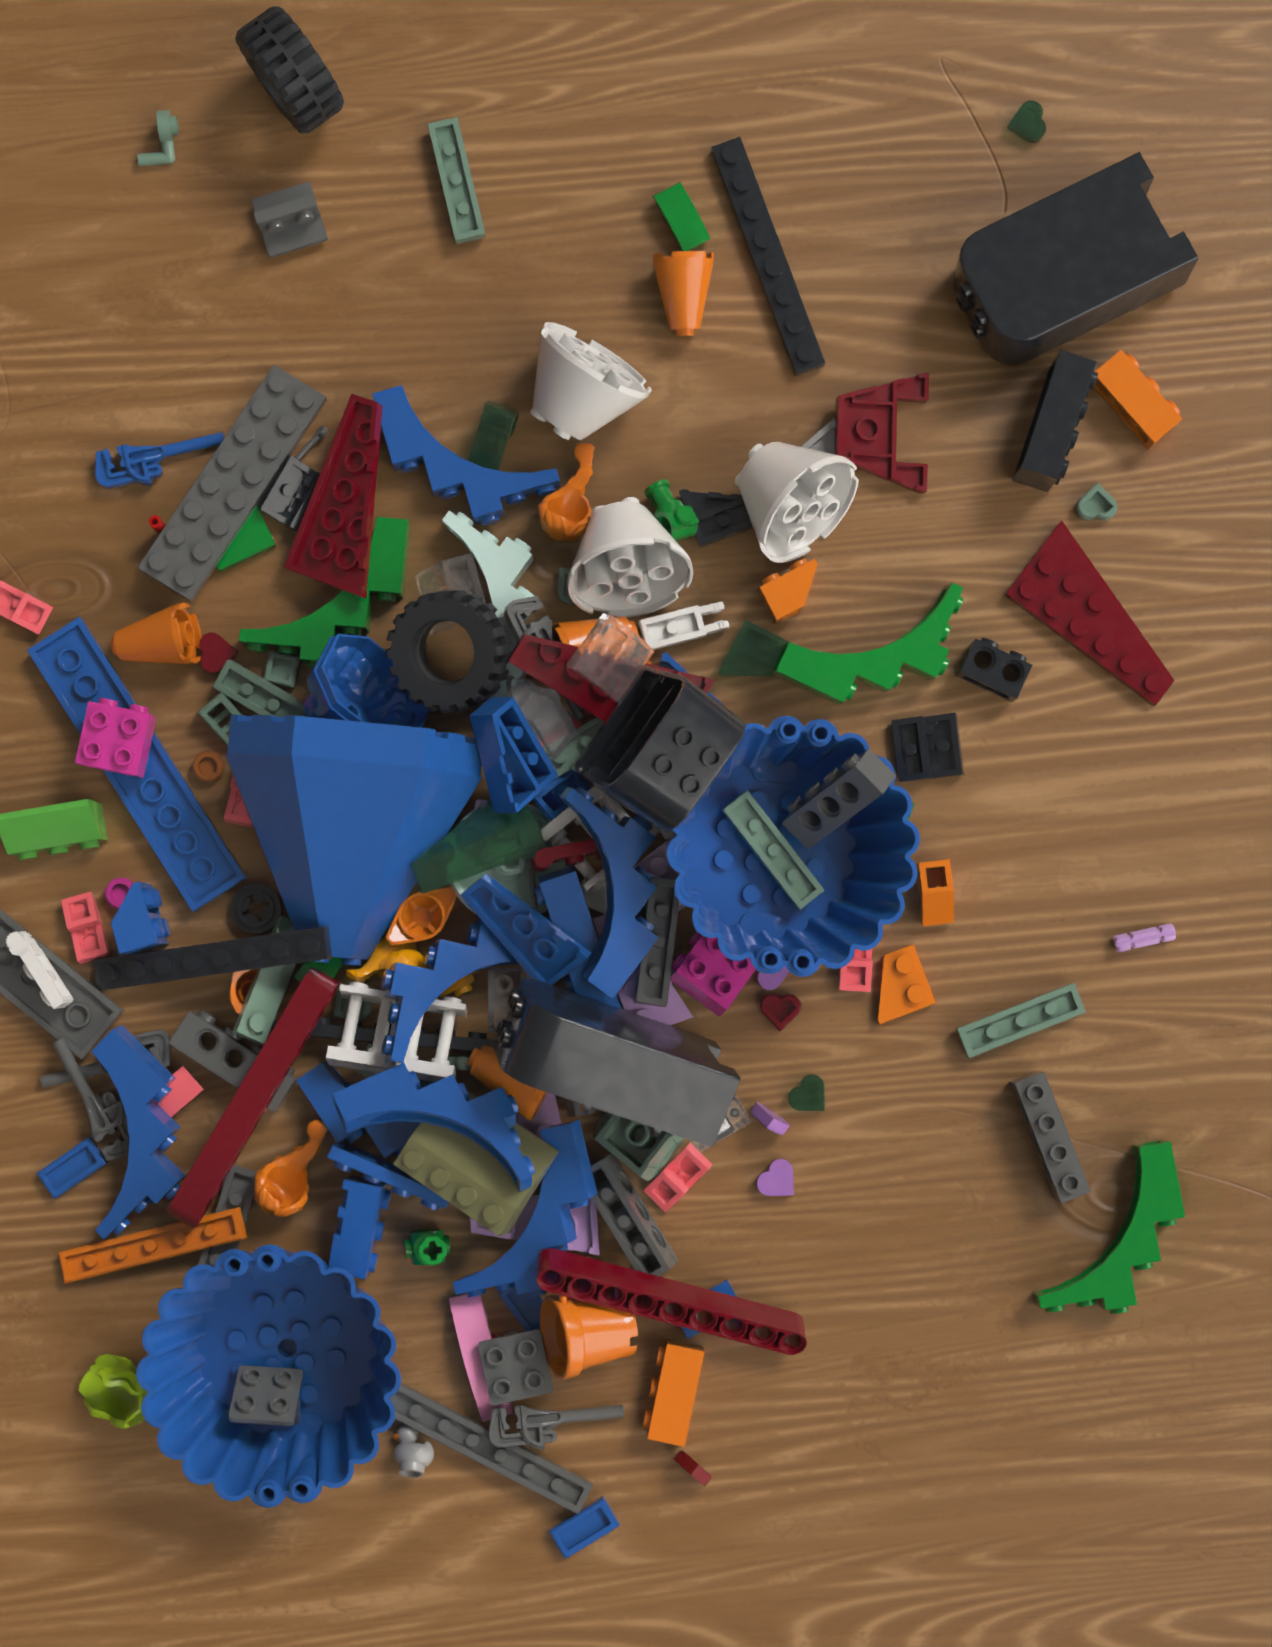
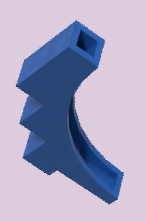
(448, 473)
(620, 847)
(418, 987)
(141, 1085)
(318, 1087)
(398, 1097)
(551, 1225)

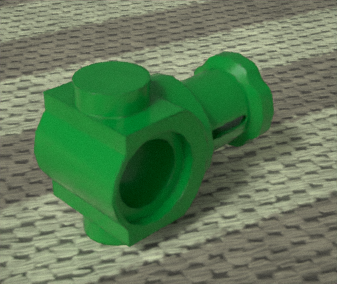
(677, 519)
(427, 1247)

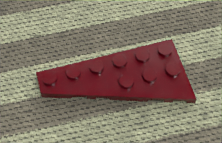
(338, 521)
(1076, 603)
(547, 663)

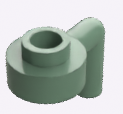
(167, 128)

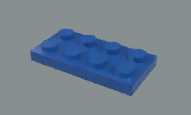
(380, 1170)

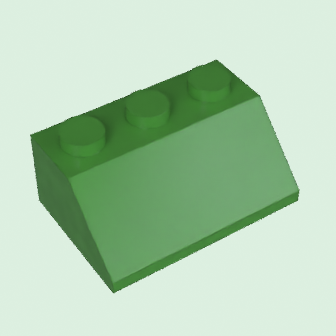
(53, 828)

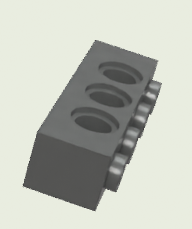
(838, 798)
(189, 1040)
(1049, 1136)
(630, 1219)

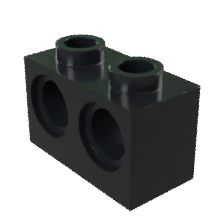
(991, 677)

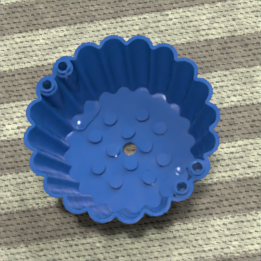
(858, 864)
(238, 1317)

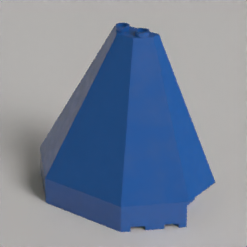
(348, 814)

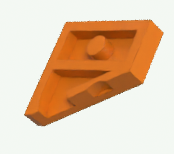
(902, 985)

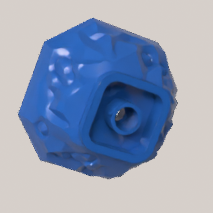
(355, 685)

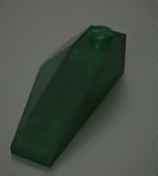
(478, 845)

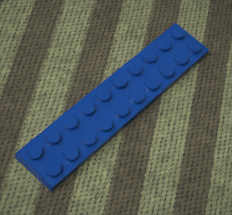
(162, 799)

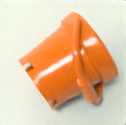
(583, 1334)

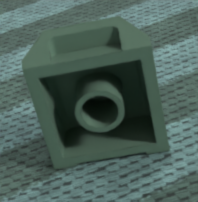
(635, 1145)

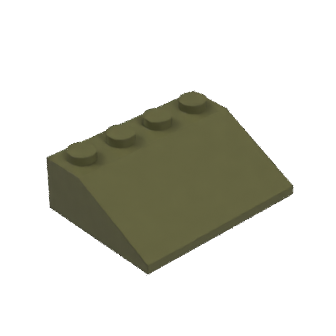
(471, 1175)

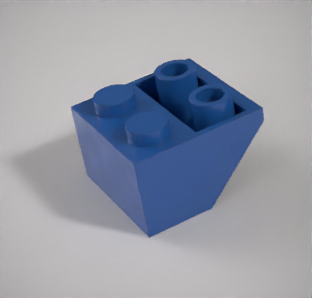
(139, 921)

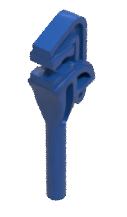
(142, 461)

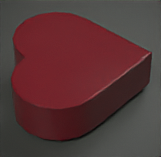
(215, 652)
(780, 1010)
(692, 1468)

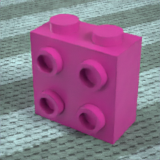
(116, 738)
(709, 974)

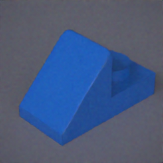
(548, 799)

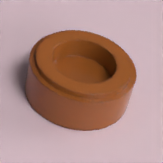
(208, 766)

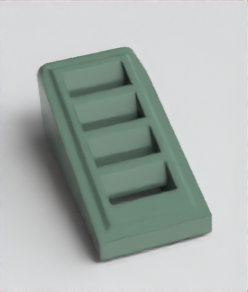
(212, 704)

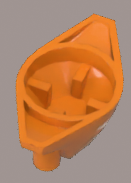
(421, 916)

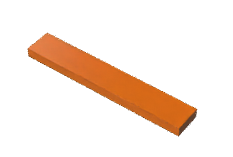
(151, 1245)

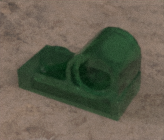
(493, 435)

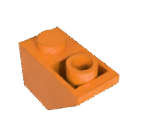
(788, 593)
(935, 892)

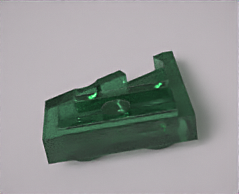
(752, 652)

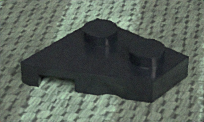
(718, 515)

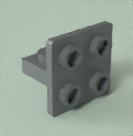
(289, 219)
(515, 1366)
(266, 1396)

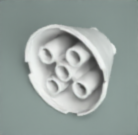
(581, 383)
(794, 496)
(627, 563)

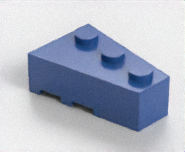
(510, 755)
(359, 1226)

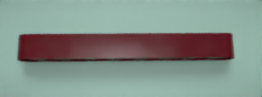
(253, 1097)
(670, 1301)

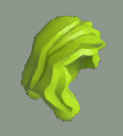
(113, 1391)

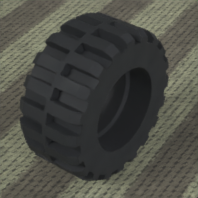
(290, 69)
(410, 656)

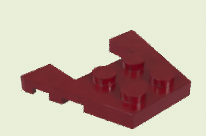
(869, 430)

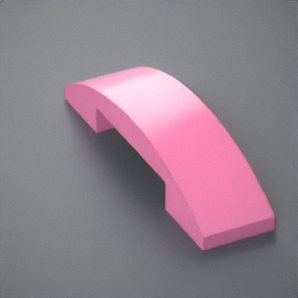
(471, 1328)

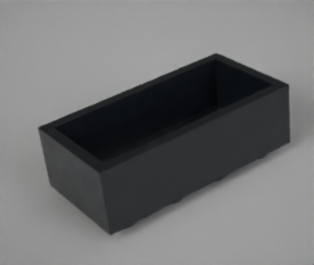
(1054, 421)

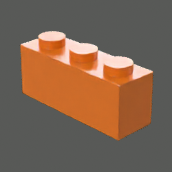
(1136, 399)
(673, 1392)

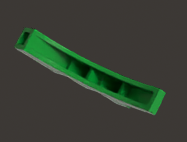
(346, 610)
(917, 651)
(1109, 1278)

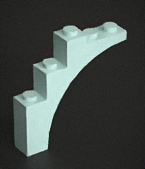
(502, 570)

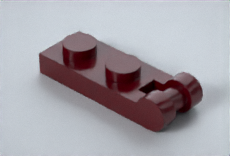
(570, 853)

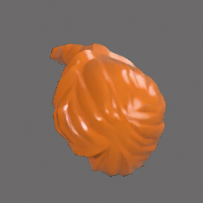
(567, 511)
(283, 1183)

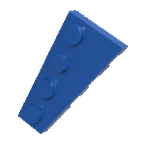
(527, 935)

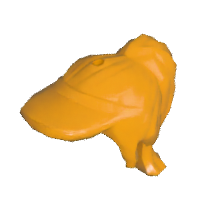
(384, 956)

